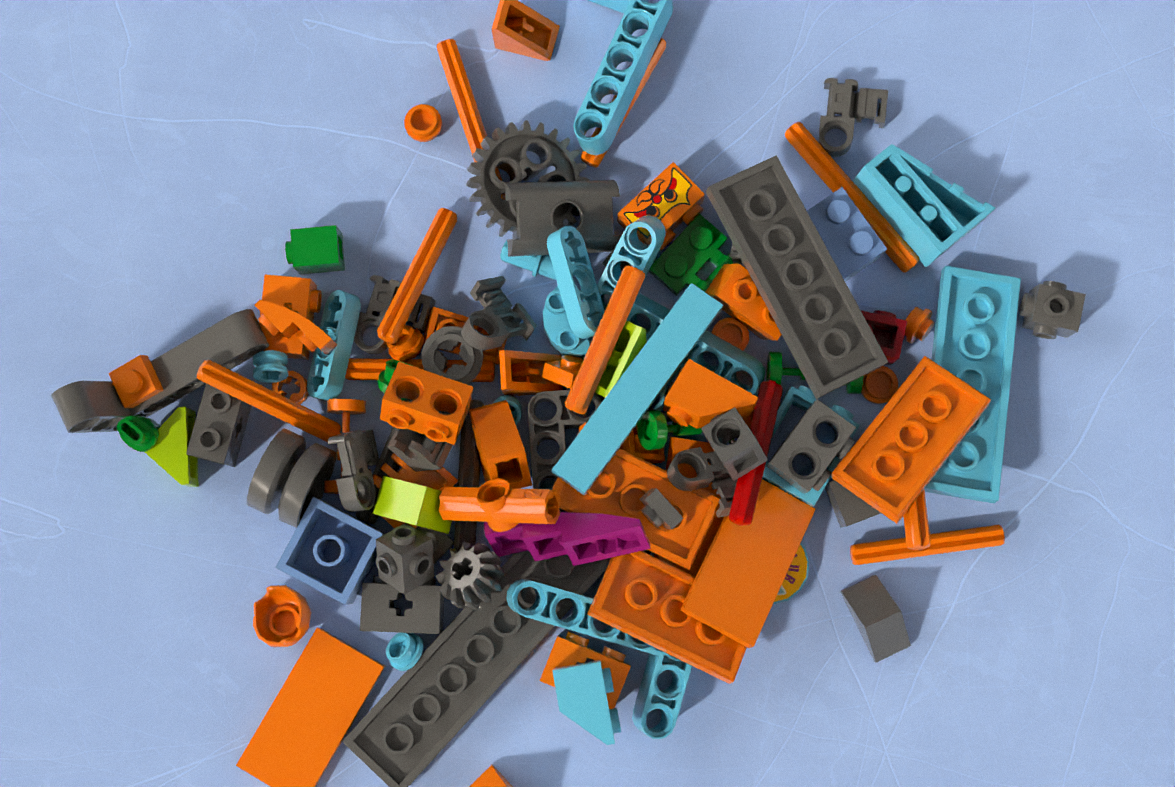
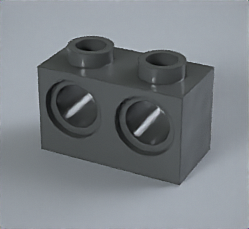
(805, 442)

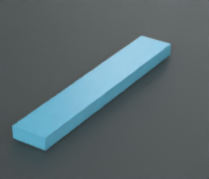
(637, 389)

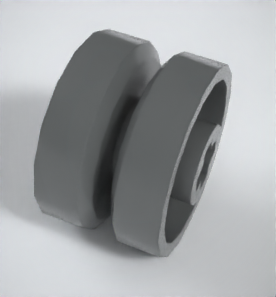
(290, 476)

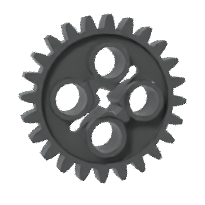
(508, 153)

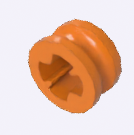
(301, 382)

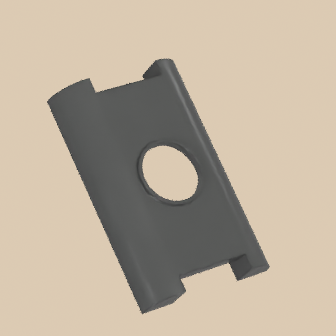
(538, 202)

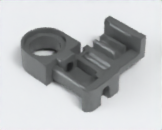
(851, 107)
(379, 302)
(496, 317)
(356, 452)
(706, 474)

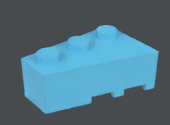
(918, 203)

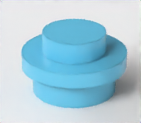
(404, 650)

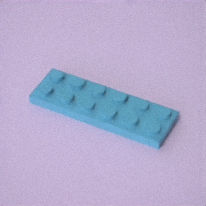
(977, 345)

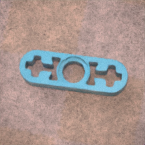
(568, 247)
(340, 324)

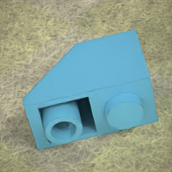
(583, 698)

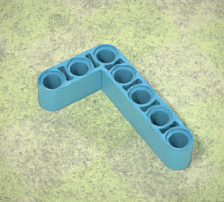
(623, 83)
(642, 257)
(649, 694)

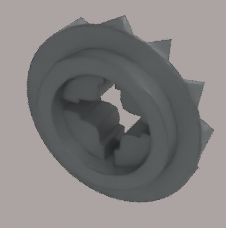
(448, 339)

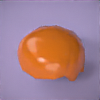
(281, 616)

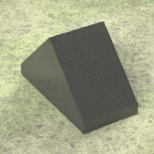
(877, 618)

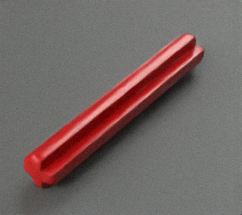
(762, 427)

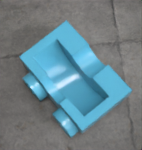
(558, 328)

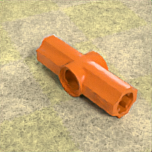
(499, 505)

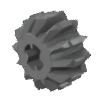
(470, 575)

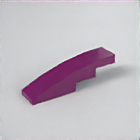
(580, 535)

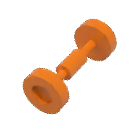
(346, 408)

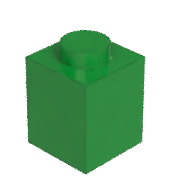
(316, 249)

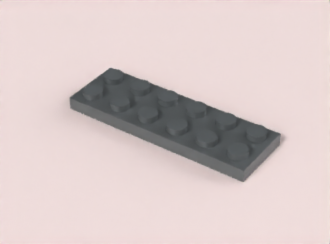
(796, 276)

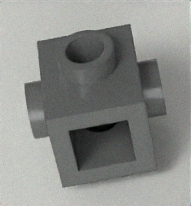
(1052, 310)
(405, 558)

